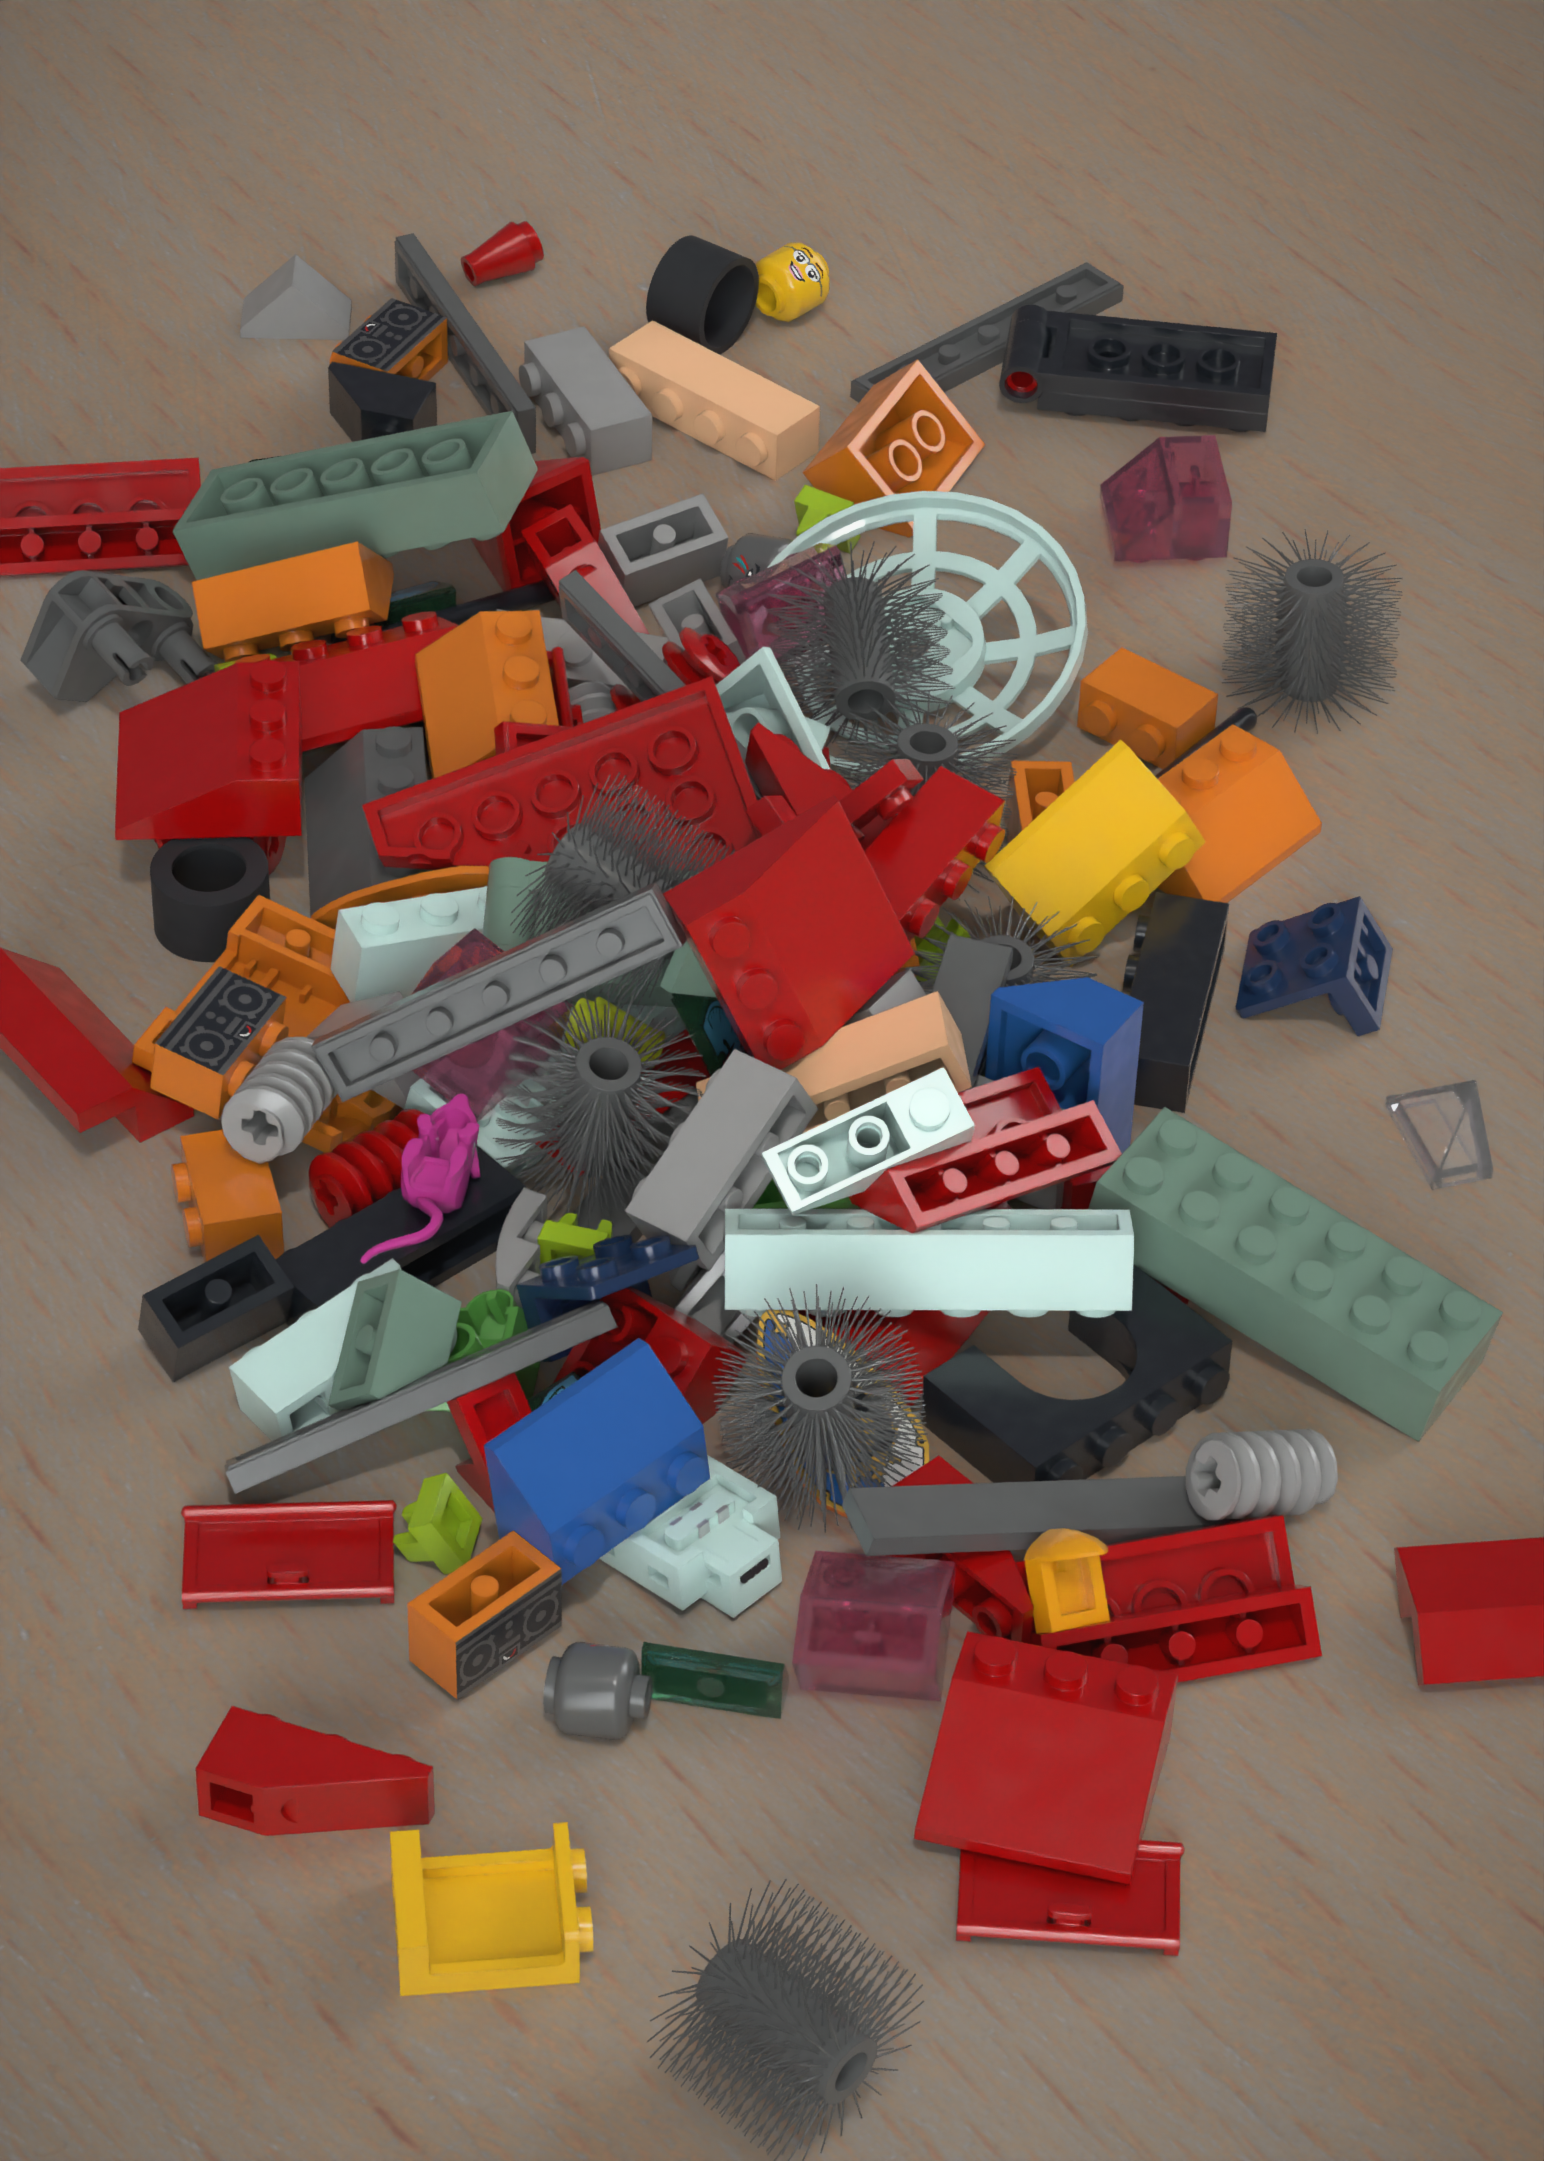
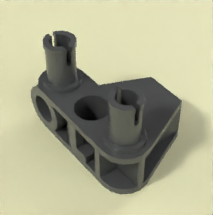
(107, 627)

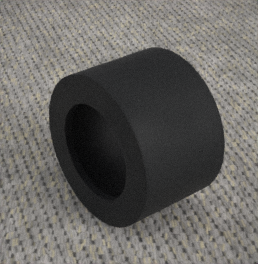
(703, 293)
(203, 891)

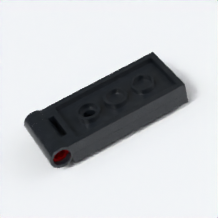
(1139, 369)

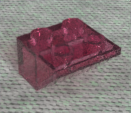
(1169, 502)
(874, 1625)

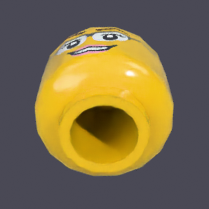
(791, 281)

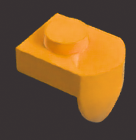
(1066, 1580)

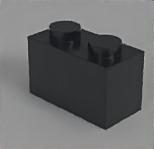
(215, 1308)

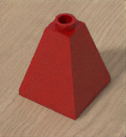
(552, 488)

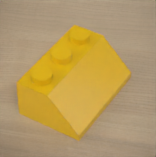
(1096, 852)

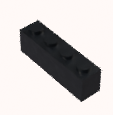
(1176, 980)
(467, 1235)

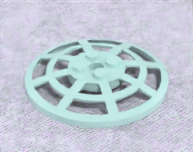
(962, 619)

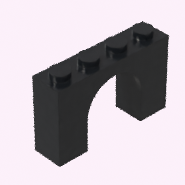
(1018, 1435)

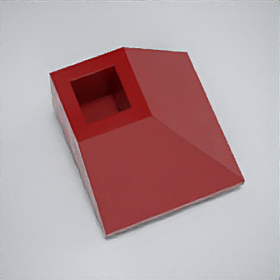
(679, 1342)

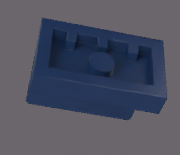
(1318, 953)
(615, 1265)

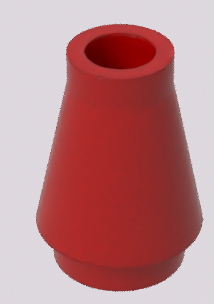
(504, 254)

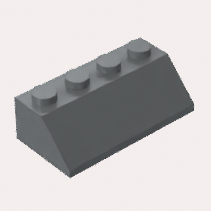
(338, 834)

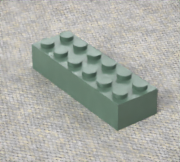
(377, 491)
(1297, 1274)

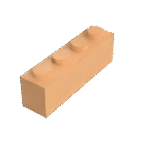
(718, 400)
(879, 1057)

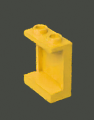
(488, 1916)

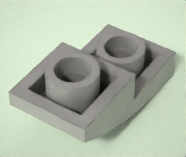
(518, 1245)

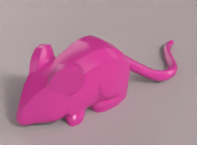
(437, 1168)

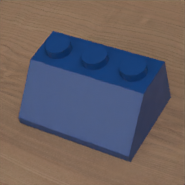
(1078, 1037)
(597, 1460)

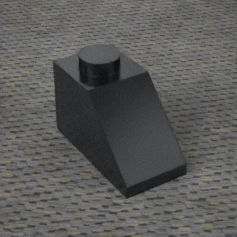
(379, 402)

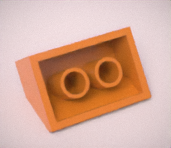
(897, 442)
(293, 600)
(476, 679)
(1245, 811)

